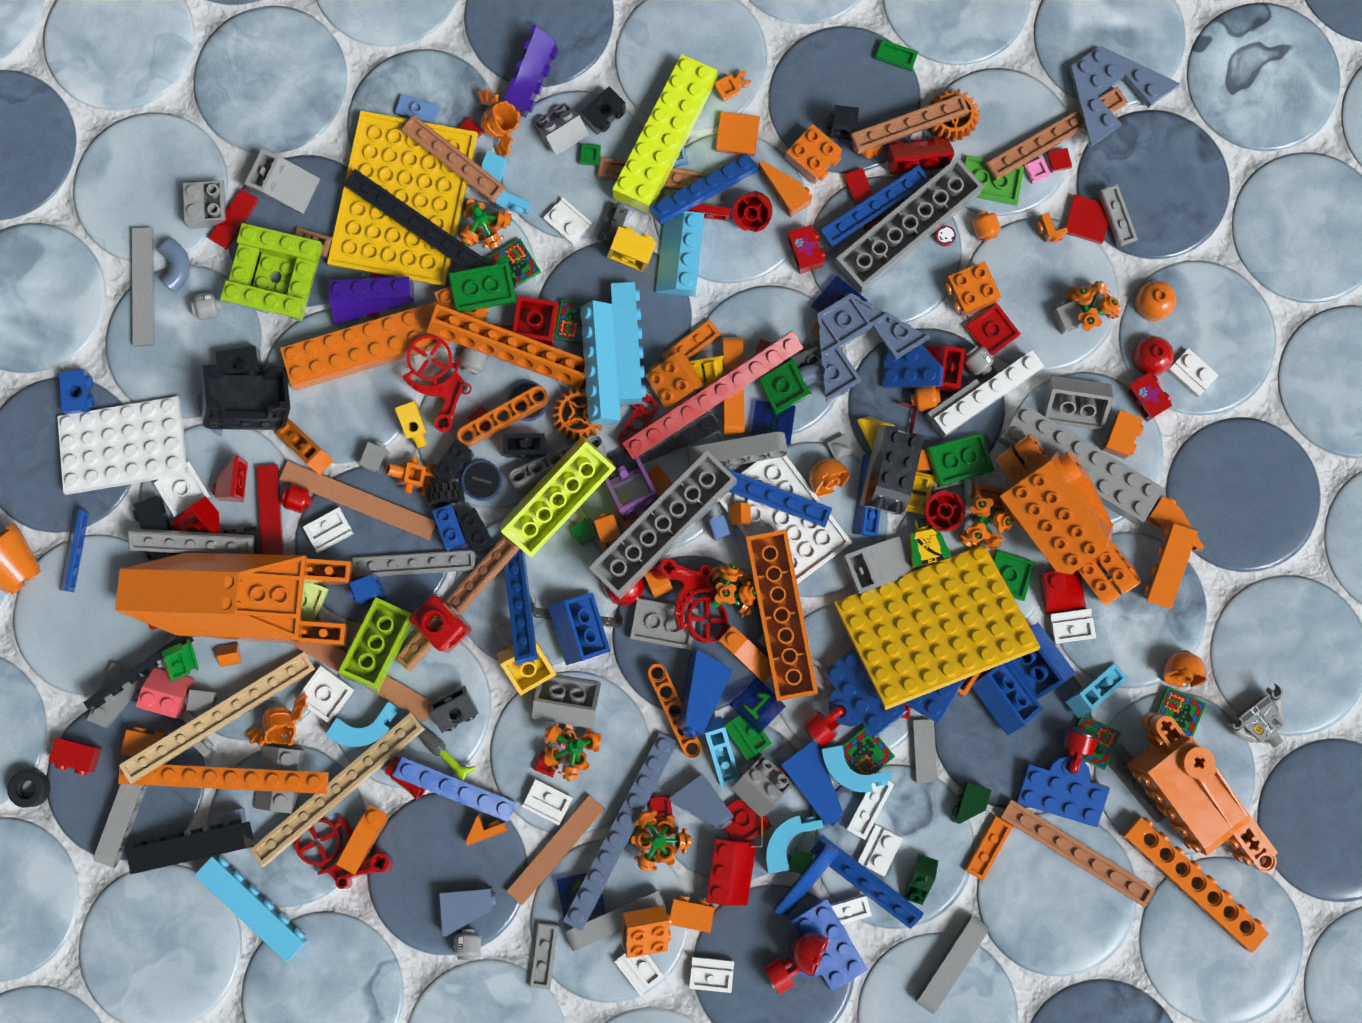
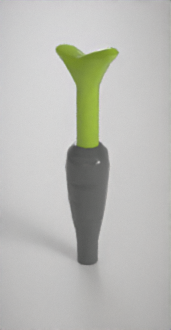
(438, 748)

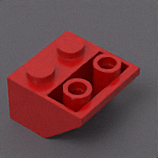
(952, 362)

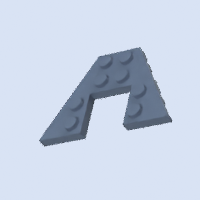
(1100, 72)
(847, 321)

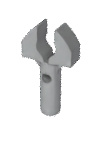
(967, 497)

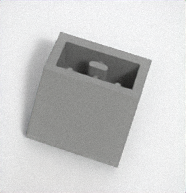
(561, 128)
(204, 204)
(762, 786)

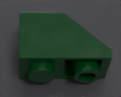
(971, 803)
(920, 879)

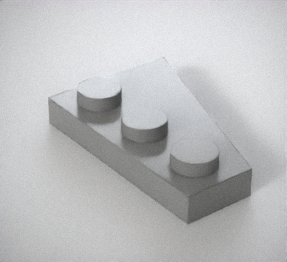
(109, 711)

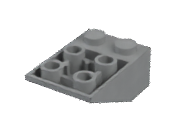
(281, 181)
(877, 565)

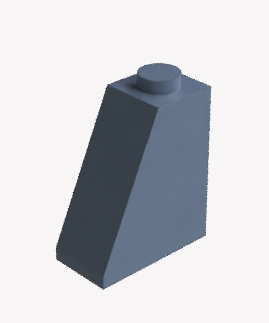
(703, 803)
(464, 906)

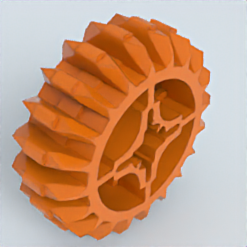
(952, 131)
(572, 420)

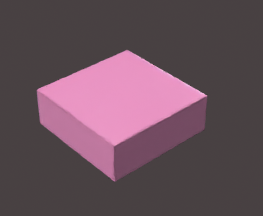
(1037, 170)

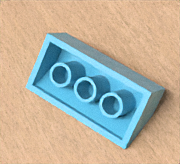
(680, 254)

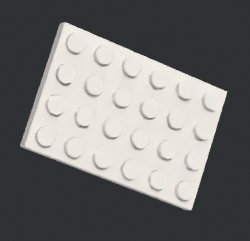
(122, 445)
(809, 543)

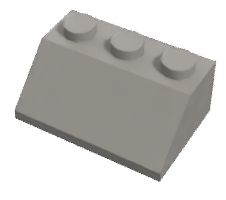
(1078, 402)
(567, 701)
(279, 759)

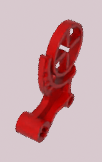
(449, 389)
(692, 582)
(338, 874)

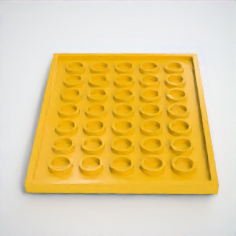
(372, 241)
(936, 627)

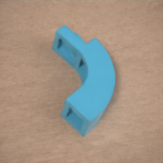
(495, 166)
(347, 735)
(842, 774)
(778, 841)

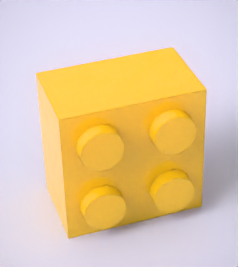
(631, 248)
(528, 674)

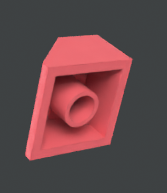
(164, 696)

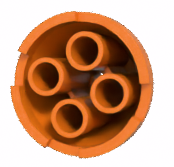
(16, 560)

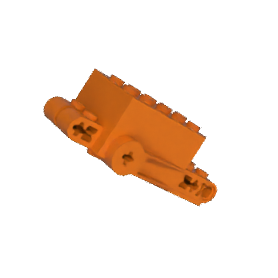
(1065, 517)
(1196, 796)

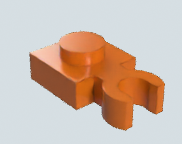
(730, 86)

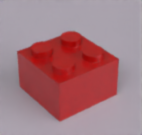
(536, 319)

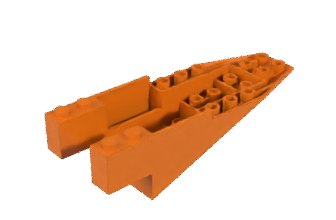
(232, 596)

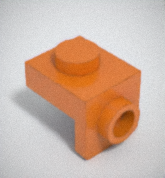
(1046, 228)

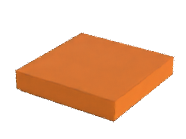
(737, 133)

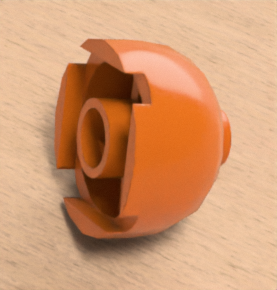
(1155, 300)
(826, 475)
(1184, 668)

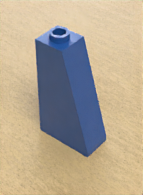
(702, 691)
(812, 779)

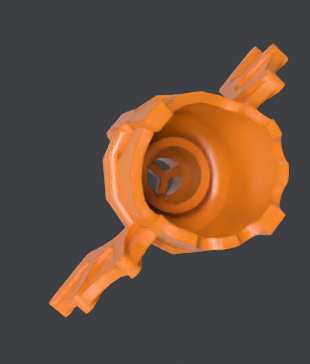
(498, 120)
(278, 723)

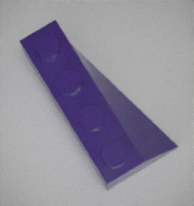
(531, 71)
(368, 296)

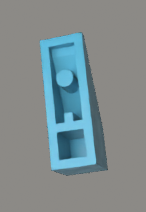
(1096, 690)
(721, 751)

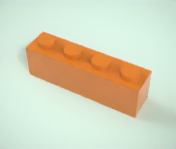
(1171, 564)

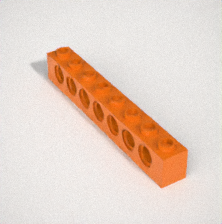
(507, 346)
(1254, 932)

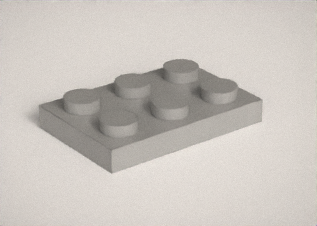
(656, 624)

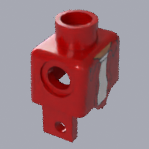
(454, 626)

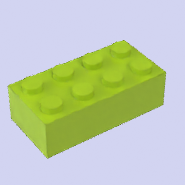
(376, 645)

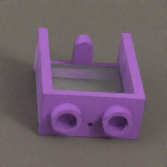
(632, 491)

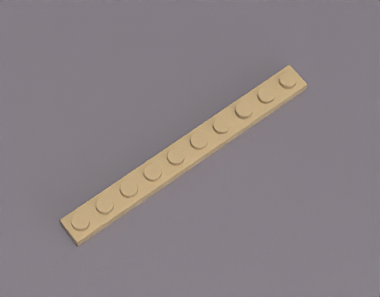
(216, 718)
(338, 789)

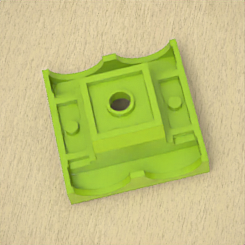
(282, 253)

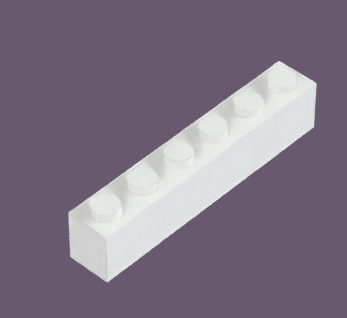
(987, 394)

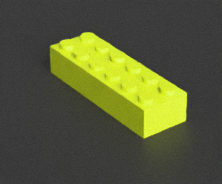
(556, 496)

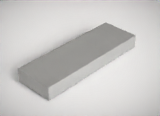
(1117, 215)
(952, 400)
(924, 751)
(544, 955)

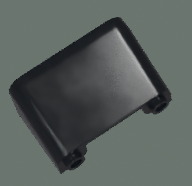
(245, 400)

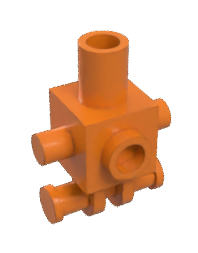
(412, 475)

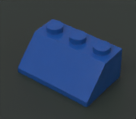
(579, 628)
(1043, 668)
(1007, 697)

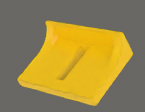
(712, 366)
(922, 483)

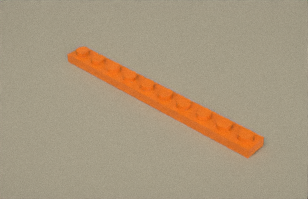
(234, 779)

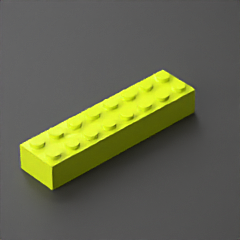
(665, 134)

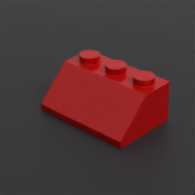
(928, 154)
(730, 872)

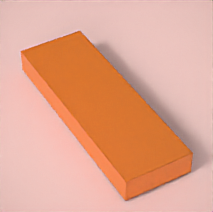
(696, 340)
(988, 848)

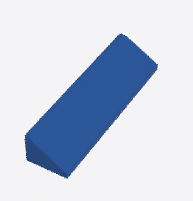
(865, 519)
(74, 551)
(806, 880)

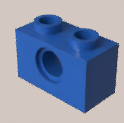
(69, 383)
(449, 528)
(366, 589)

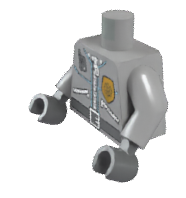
(1261, 719)

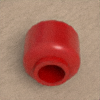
(296, 498)

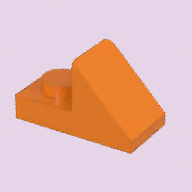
(479, 832)

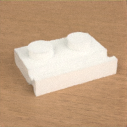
(567, 221)
(1193, 372)
(328, 530)
(1072, 626)
(547, 802)
(879, 850)
(640, 971)
(711, 974)

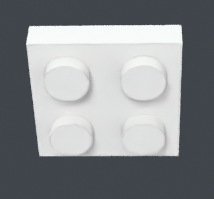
(182, 490)
(326, 694)

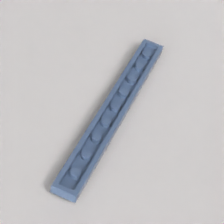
(620, 832)

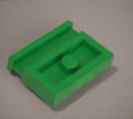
(179, 660)
(746, 737)

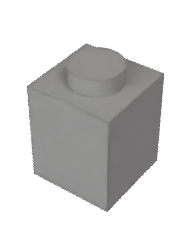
(1067, 316)
(374, 457)
(201, 700)

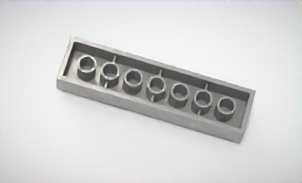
(908, 225)
(1116, 483)
(663, 524)

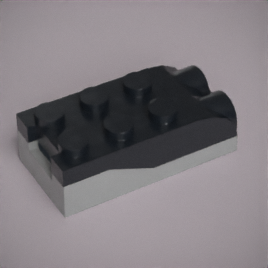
(891, 470)

